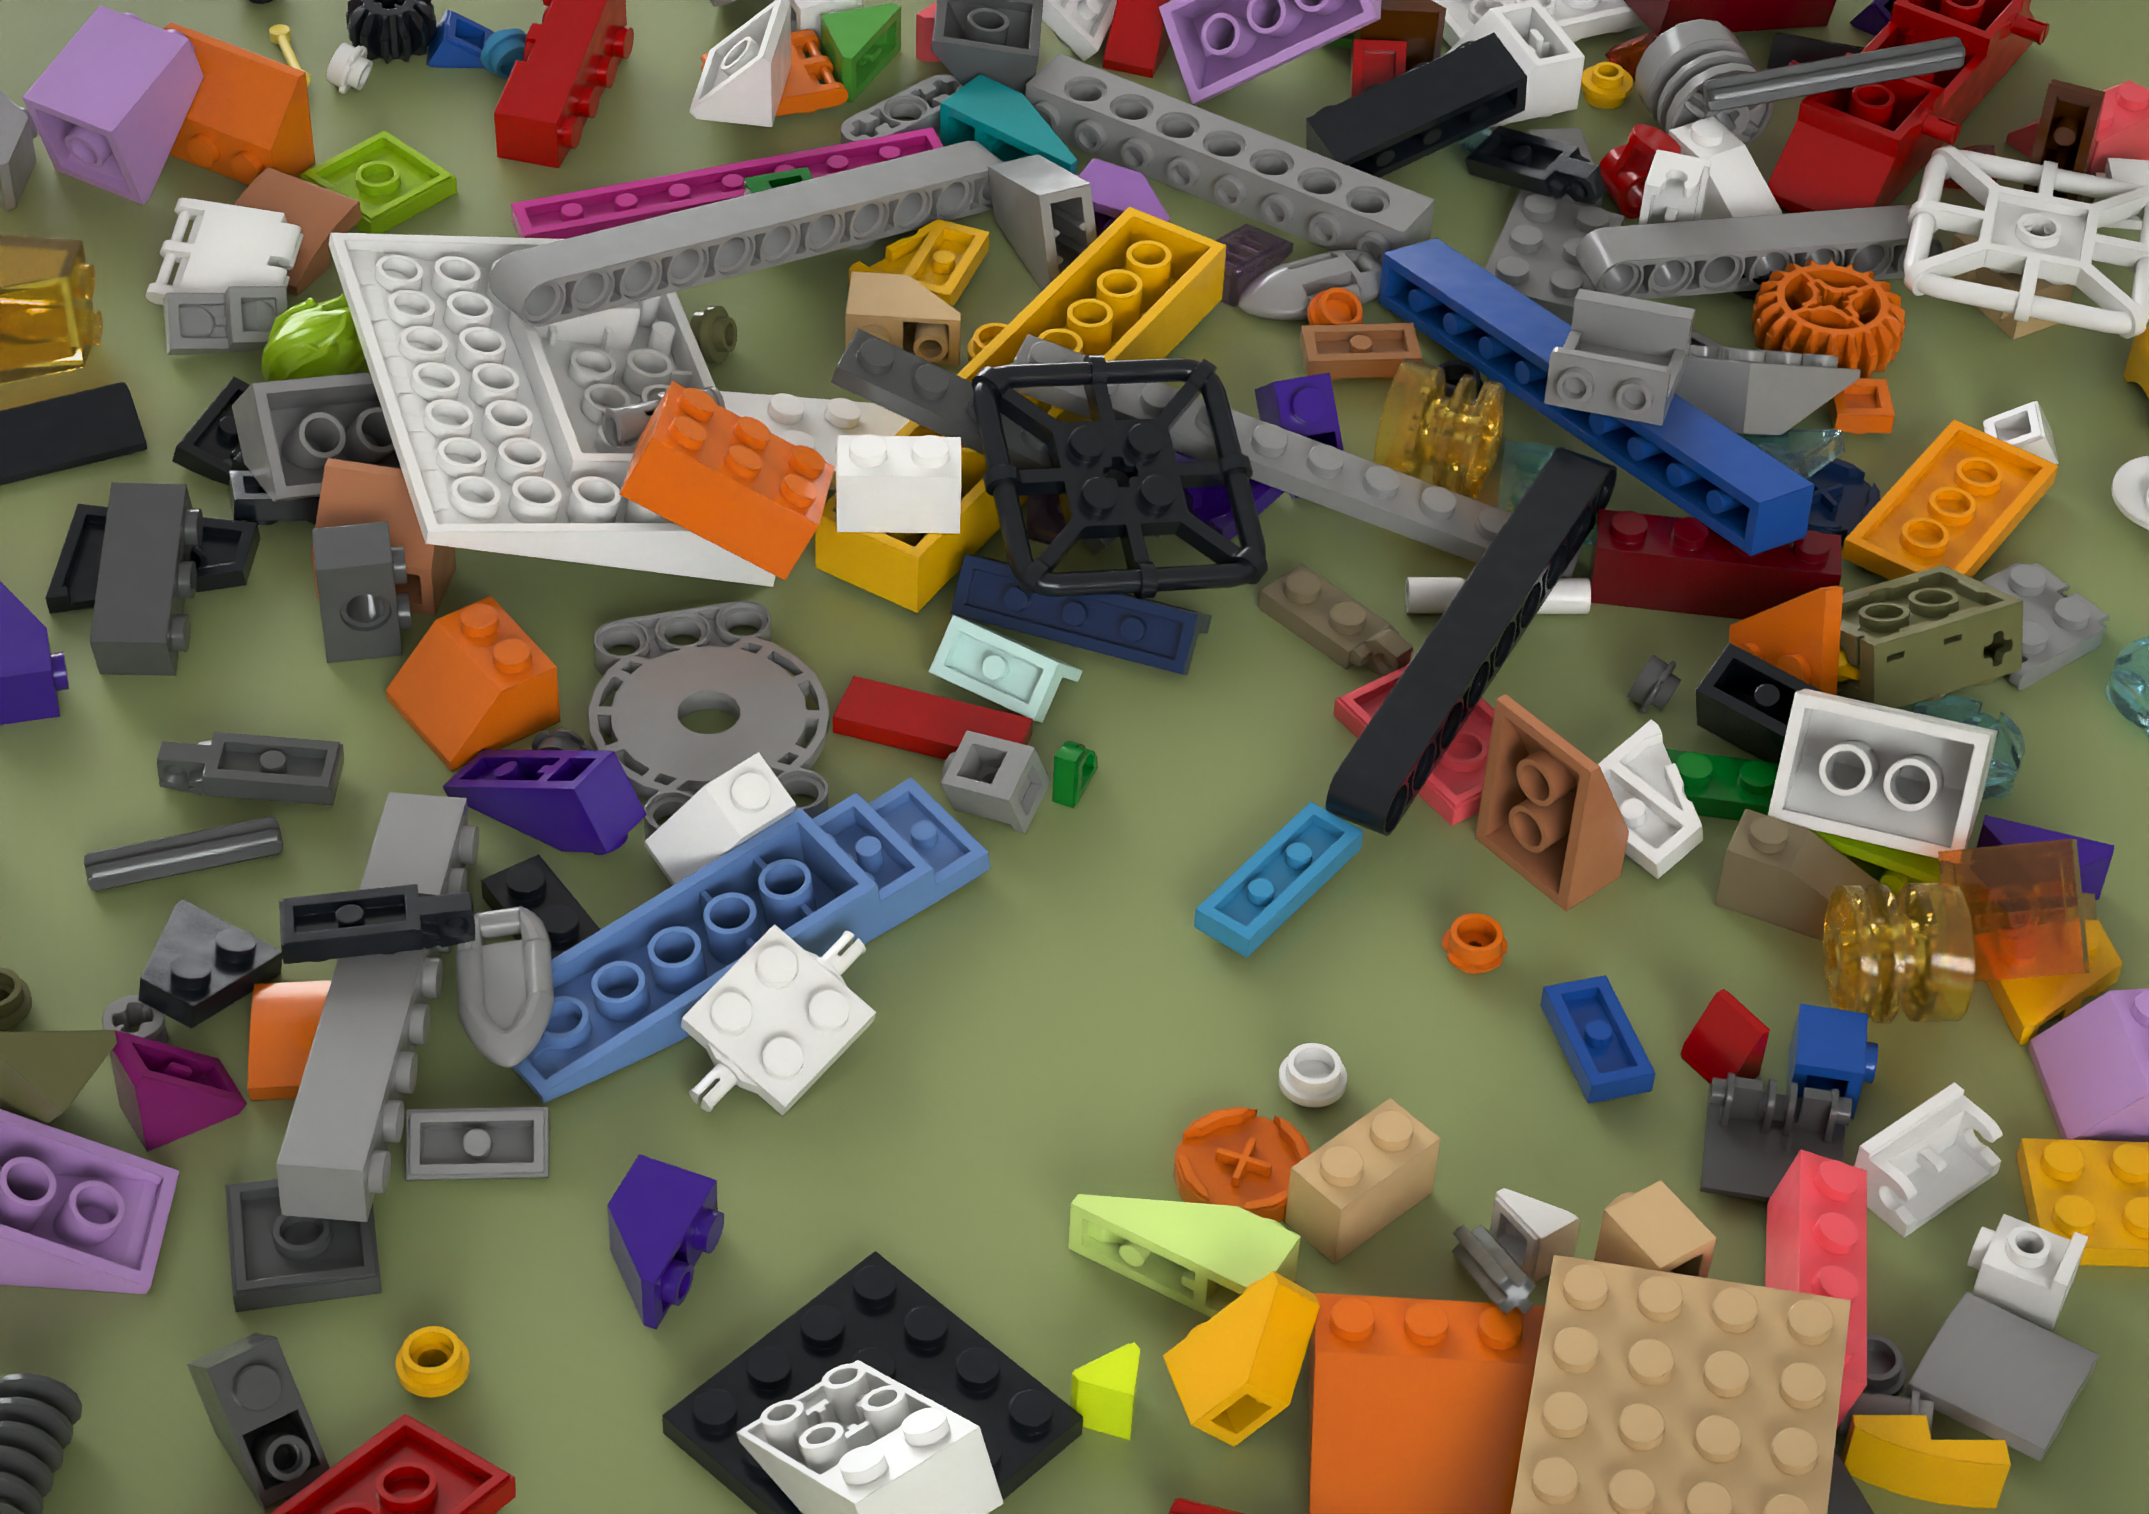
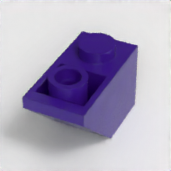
(1302, 407)
(658, 1232)

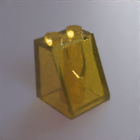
(45, 307)

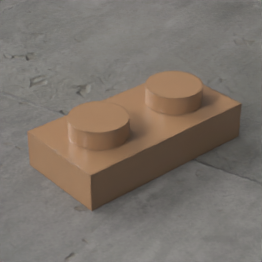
(1358, 349)

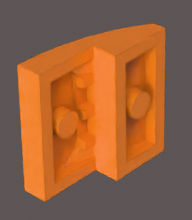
(282, 1035)

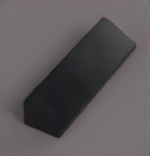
(68, 432)

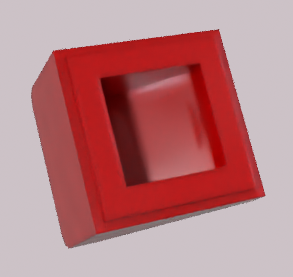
(1726, 1040)

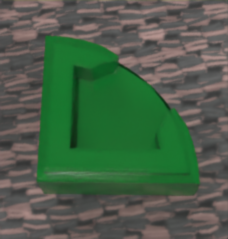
(1072, 772)

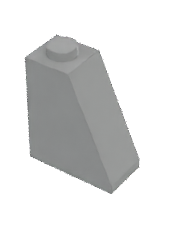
(1042, 214)

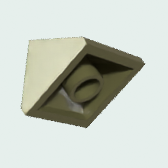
(48, 1069)

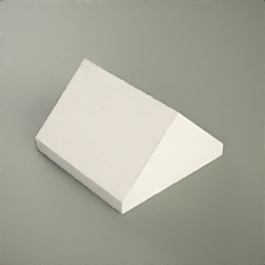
(747, 71)

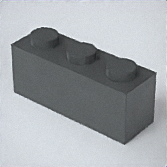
(145, 579)

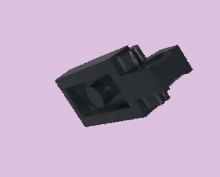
(1536, 166)
(372, 923)

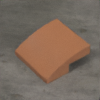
(309, 207)

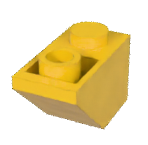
(1244, 1359)

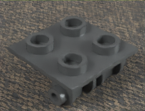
(1759, 1133)

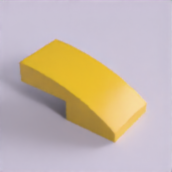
(1903, 1459)

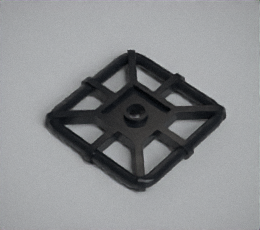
(1095, 504)

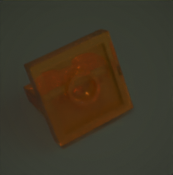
(2023, 908)

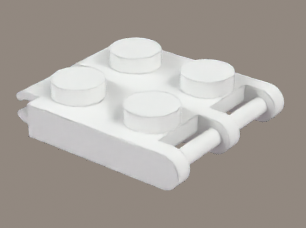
(225, 249)

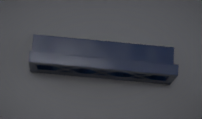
(1105, 624)

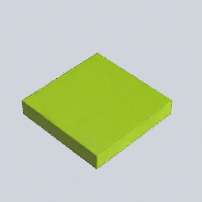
(386, 179)

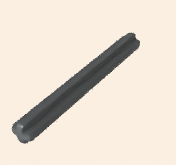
(1833, 74)

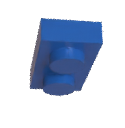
(1597, 1039)

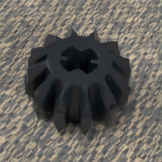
(391, 27)

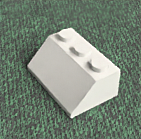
(1881, 774)

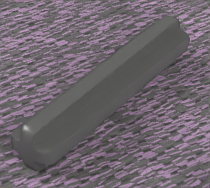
(183, 853)
(1493, 1269)

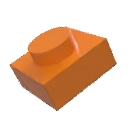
(1863, 407)

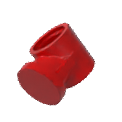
(1628, 166)

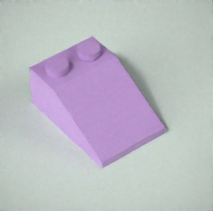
(78, 1211)

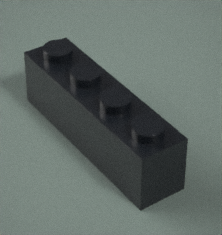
(1421, 109)
(1747, 702)

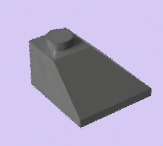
(989, 39)

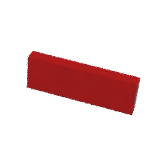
(919, 719)

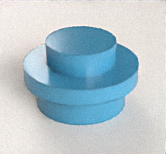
(503, 50)

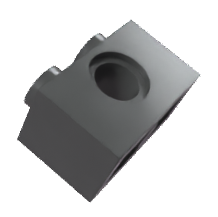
(359, 593)

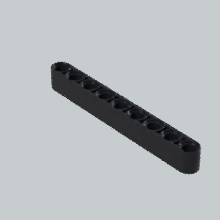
(1470, 642)

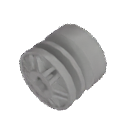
(1680, 63)

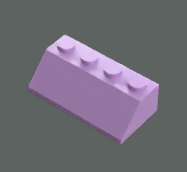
(1238, 40)

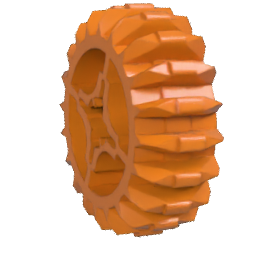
(1830, 313)

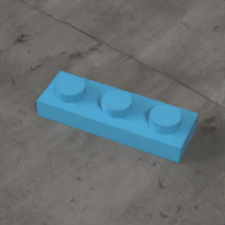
(1278, 879)

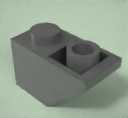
(260, 1417)

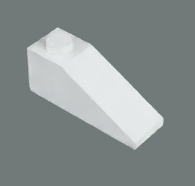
(1734, 179)

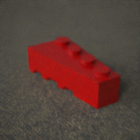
(560, 79)

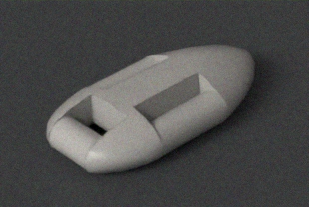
(1290, 287)
(505, 986)

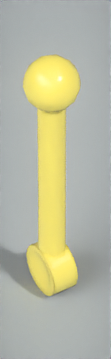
(281, 35)

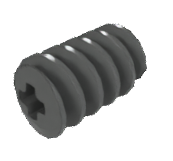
(34, 1430)

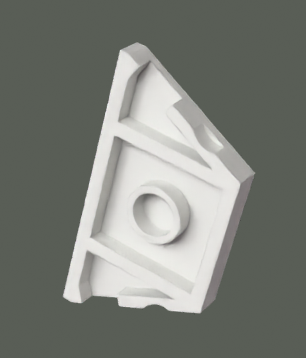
(814, 420)

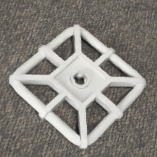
(2011, 243)

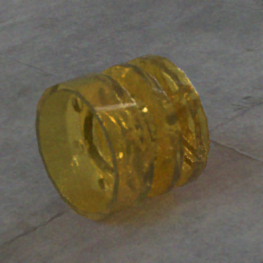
(1441, 431)
(1900, 951)

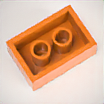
(728, 480)

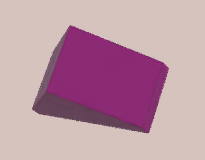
(170, 1089)

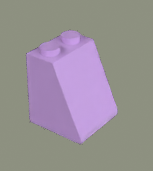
(115, 102)

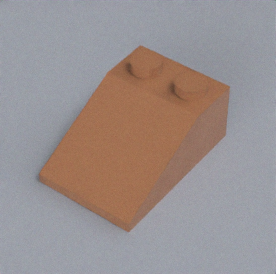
(1548, 809)

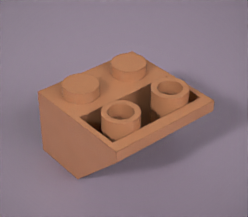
(376, 493)

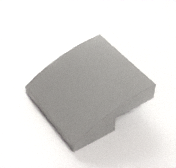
(2003, 1375)

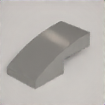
(222, 321)

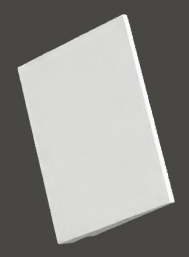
(507, 416)

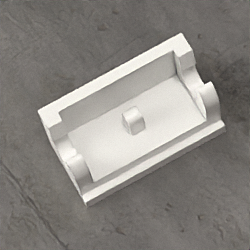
(1674, 188)
(1928, 1160)

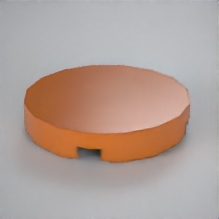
(1239, 1161)

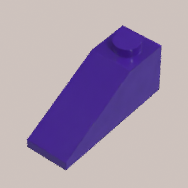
(27, 667)
(553, 795)

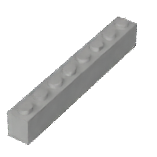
(370, 1026)

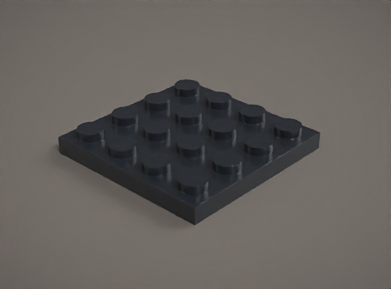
(897, 1330)

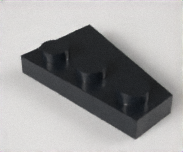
(220, 560)

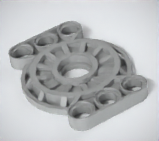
(716, 672)

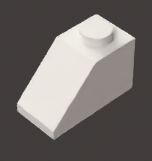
(719, 818)

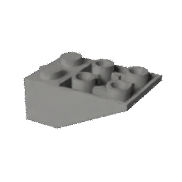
(1761, 388)

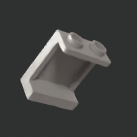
(1621, 357)

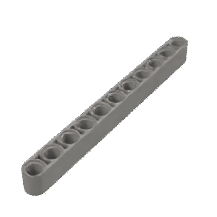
(742, 234)

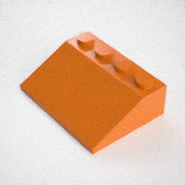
(1417, 1404)

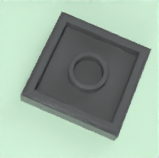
(293, 1257)

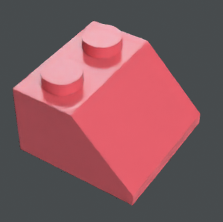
(2121, 129)

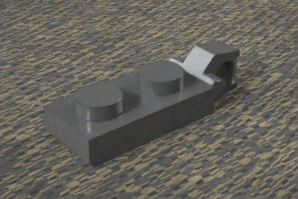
(254, 768)

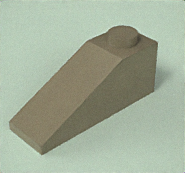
(1783, 874)

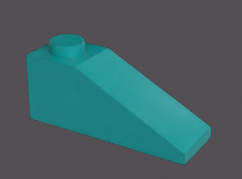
(1001, 123)

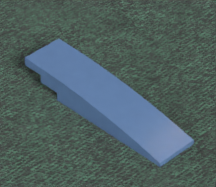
(813, 878)

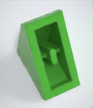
(861, 44)

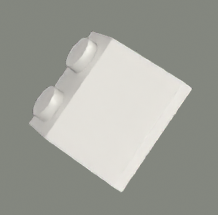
(898, 484)

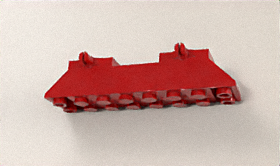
(1874, 138)

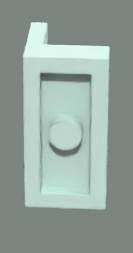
(1000, 668)

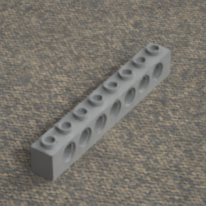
(1227, 161)

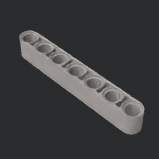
(1715, 253)

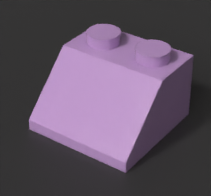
(2098, 1068)

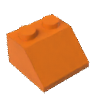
(475, 684)

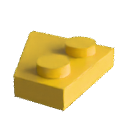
(937, 256)
(2035, 1000)

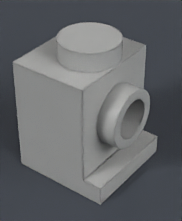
(995, 779)

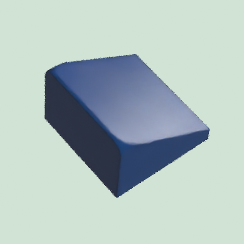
(457, 42)

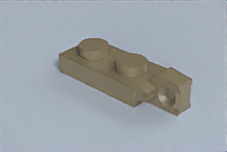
(1334, 622)

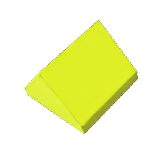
(1107, 1391)

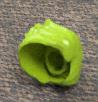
(313, 342)

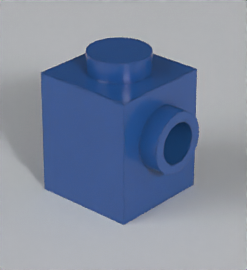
(1831, 1052)

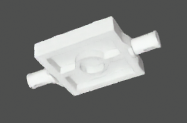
(777, 1020)

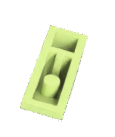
(1183, 1248)

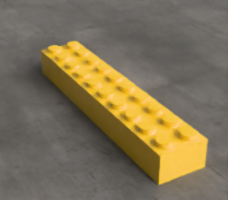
(1119, 299)

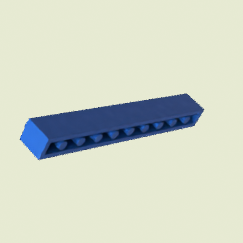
(1510, 341)

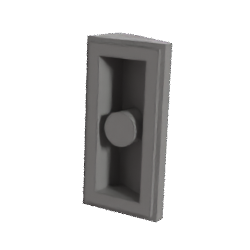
(477, 1143)

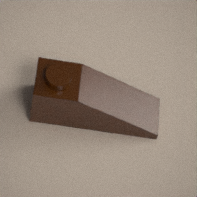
(2067, 130)

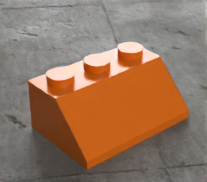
(245, 113)

